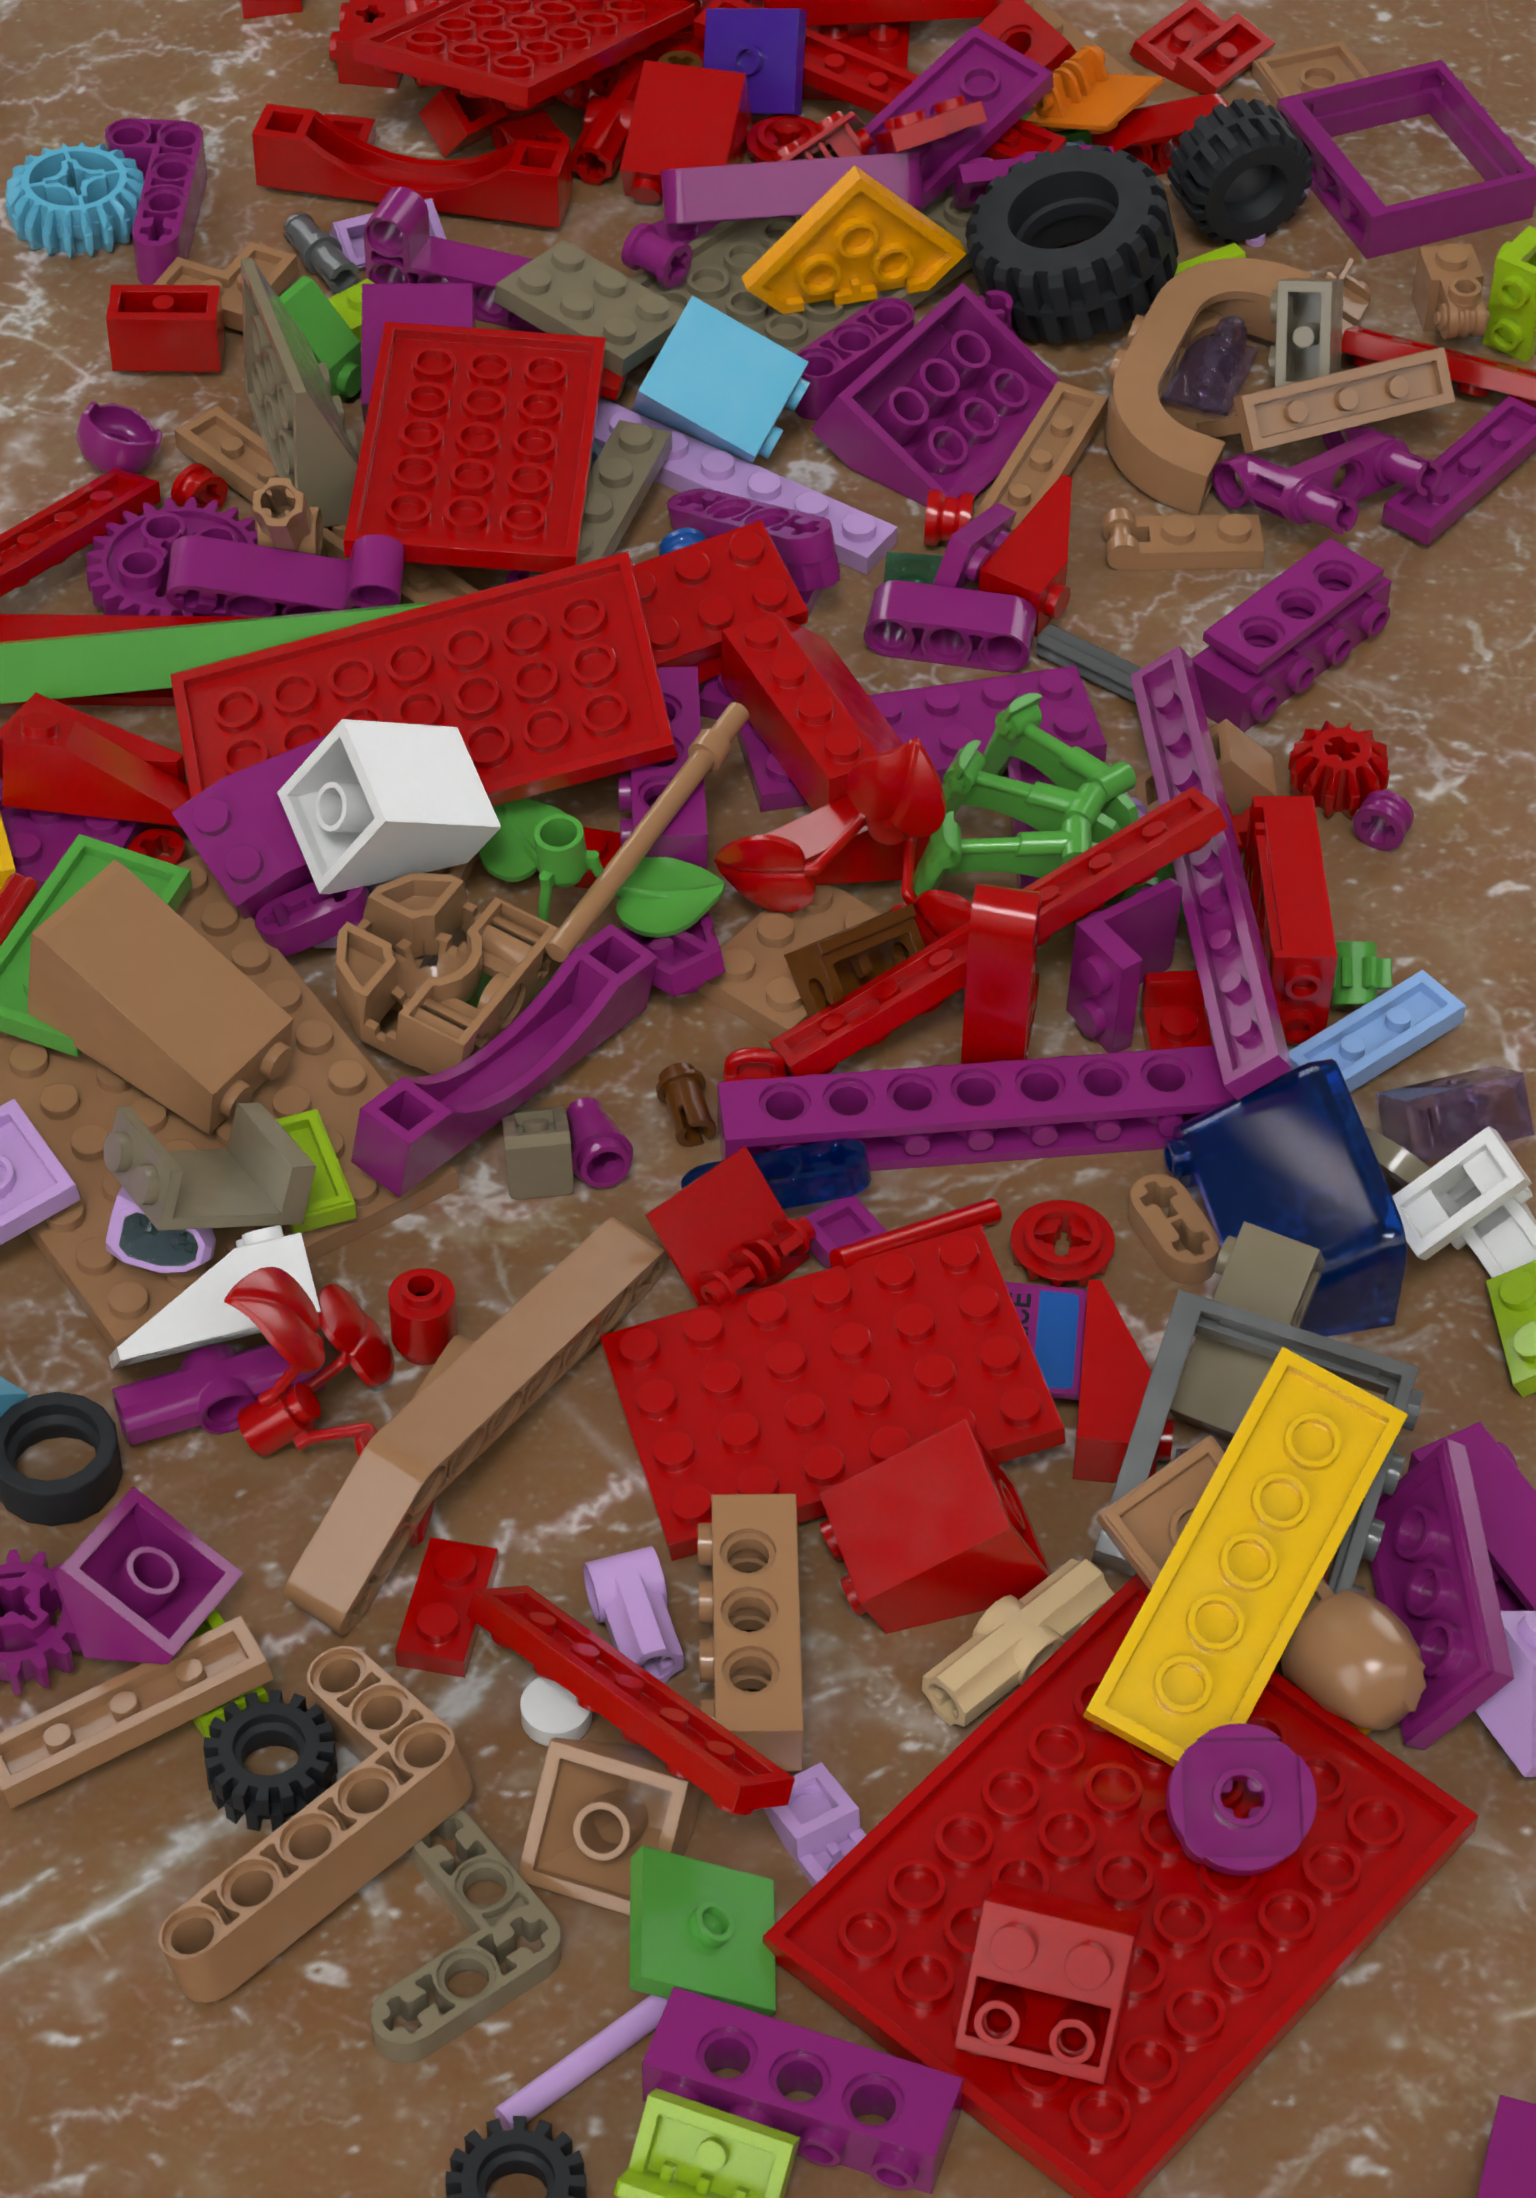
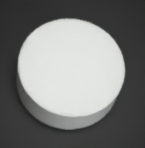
(552, 1712)

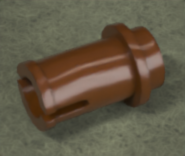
(682, 1091)

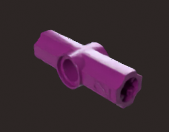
(203, 1392)

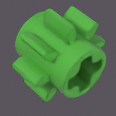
(1359, 973)

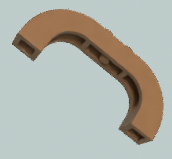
(1141, 436)

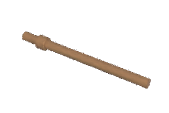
(705, 756)

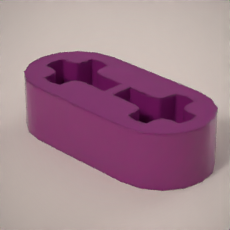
(308, 918)

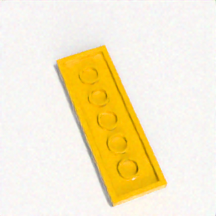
(1247, 1560)

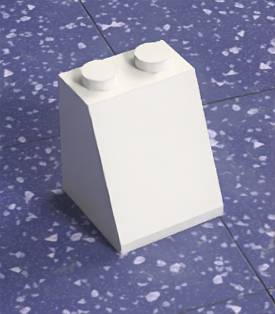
(386, 804)

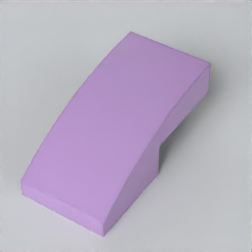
(817, 1823)

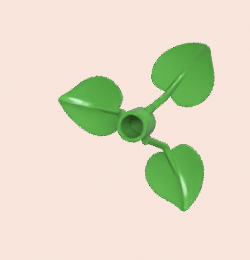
(655, 901)

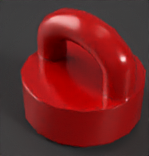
(753, 1064)

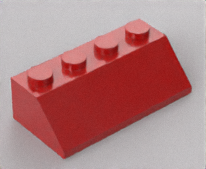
(803, 704)

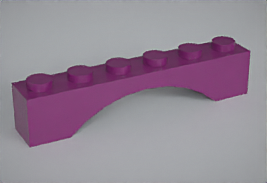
(433, 1117)

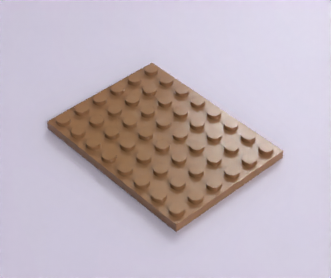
(76, 1105)

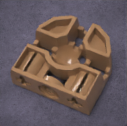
(416, 920)

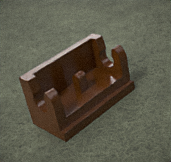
(852, 957)

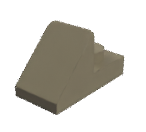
(538, 1153)

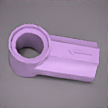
(632, 1601)

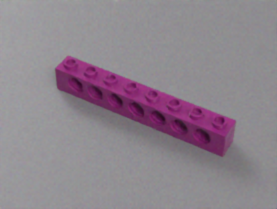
(979, 1108)

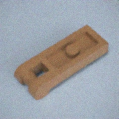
(1182, 541)

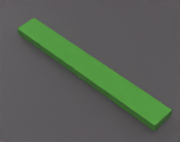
(148, 656)

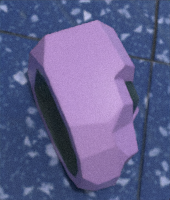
(138, 1242)

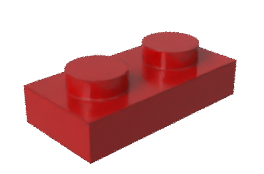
(436, 1627)

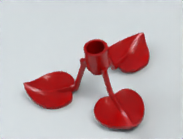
(898, 801)
(290, 1324)

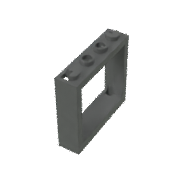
(1266, 1337)

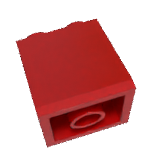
(683, 121)
(932, 1533)

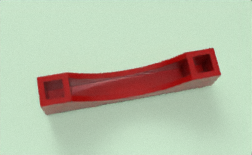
(312, 155)

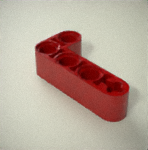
(1001, 974)

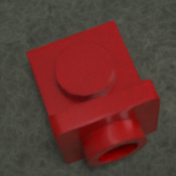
(1173, 1011)

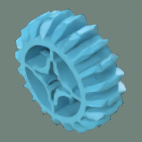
(74, 199)

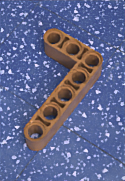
(333, 1846)

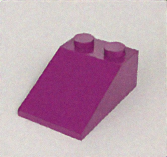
(246, 833)

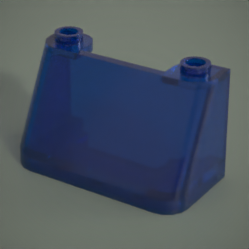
(1306, 1170)

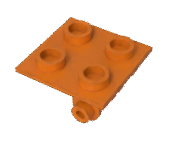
(1089, 96)

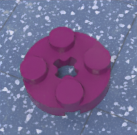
(1269, 1769)

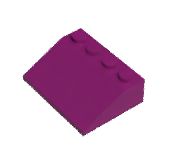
(940, 403)

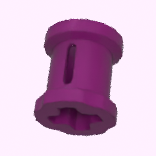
(657, 255)

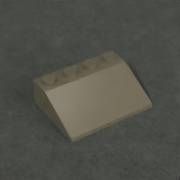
(294, 402)

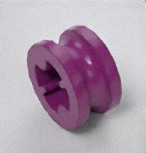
(1393, 809)

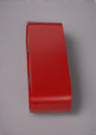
(1154, 130)

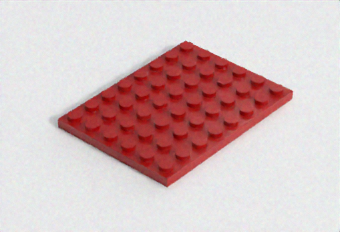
(1084, 1817)

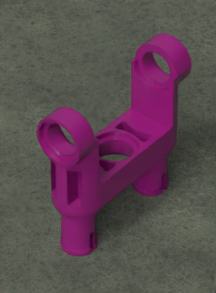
(1306, 489)

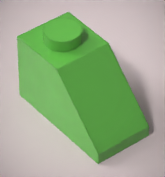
(327, 334)

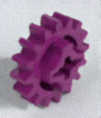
(27, 1635)

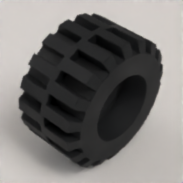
(1240, 171)

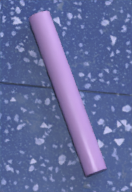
(582, 2062)

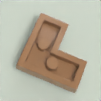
(276, 265)

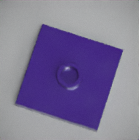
(766, 48)

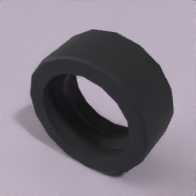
(66, 1498)

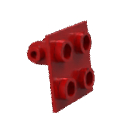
(835, 132)
(730, 1232)

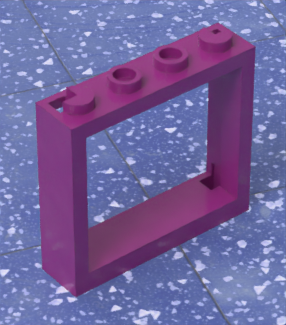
(1395, 96)

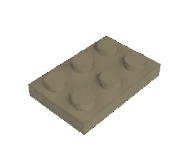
(584, 297)

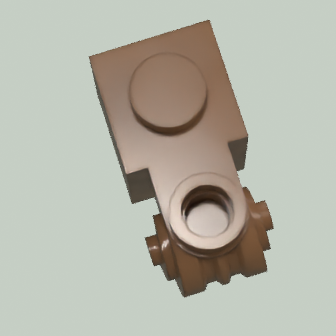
(1449, 291)

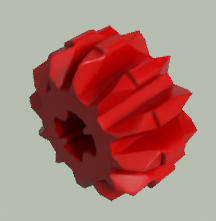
(1338, 767)

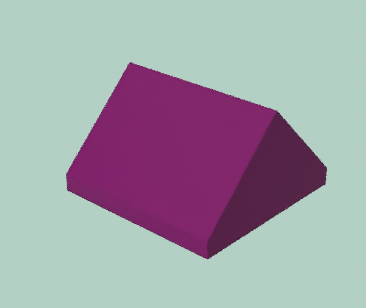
(141, 1584)

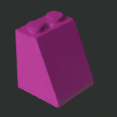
(408, 303)

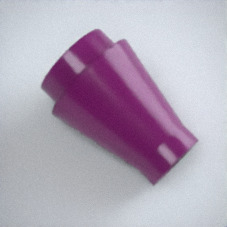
(597, 1145)

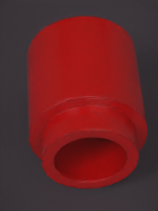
(422, 1314)

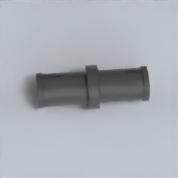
(320, 252)

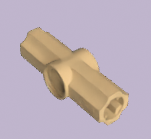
(1014, 1641)

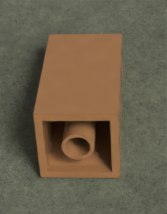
(155, 1000)

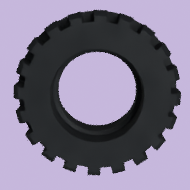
(1065, 200)

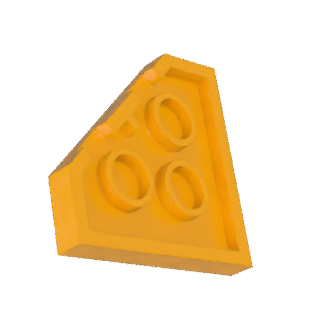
(851, 248)

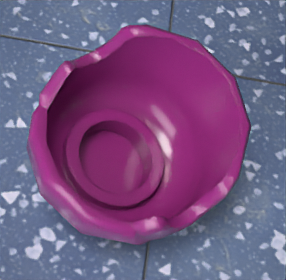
(117, 438)

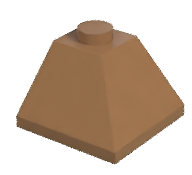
(596, 1812)

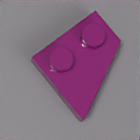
(684, 958)

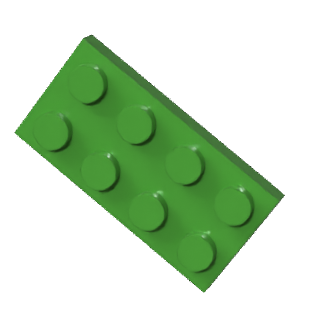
(76, 868)

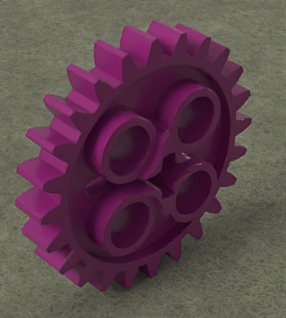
(133, 559)

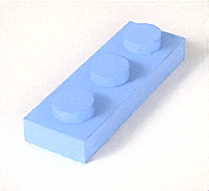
(1384, 1030)

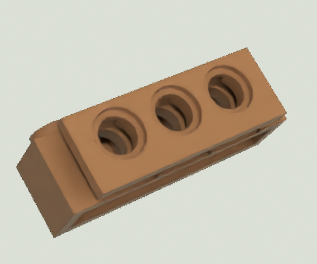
(754, 1623)

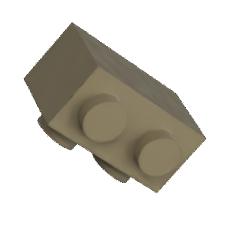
(1307, 329)

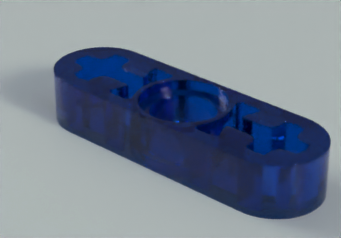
(809, 1171)

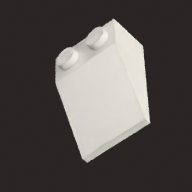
(200, 1313)

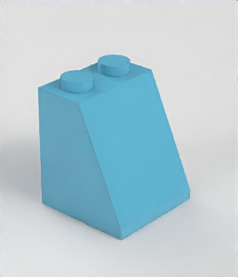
(722, 383)

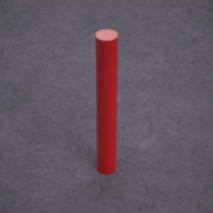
(983, 1212)

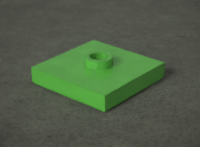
(700, 1930)

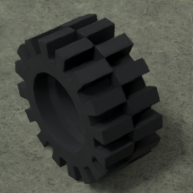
(261, 1727)
(516, 2153)

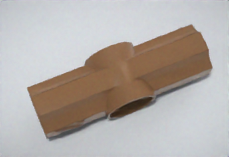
(287, 519)

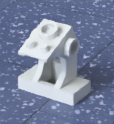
(1472, 1200)

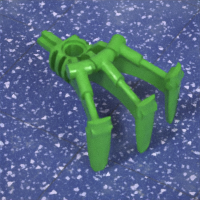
(1070, 816)

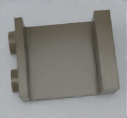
(251, 1183)

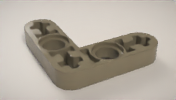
(491, 1931)

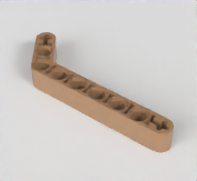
(463, 1415)

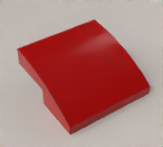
(1200, 47)

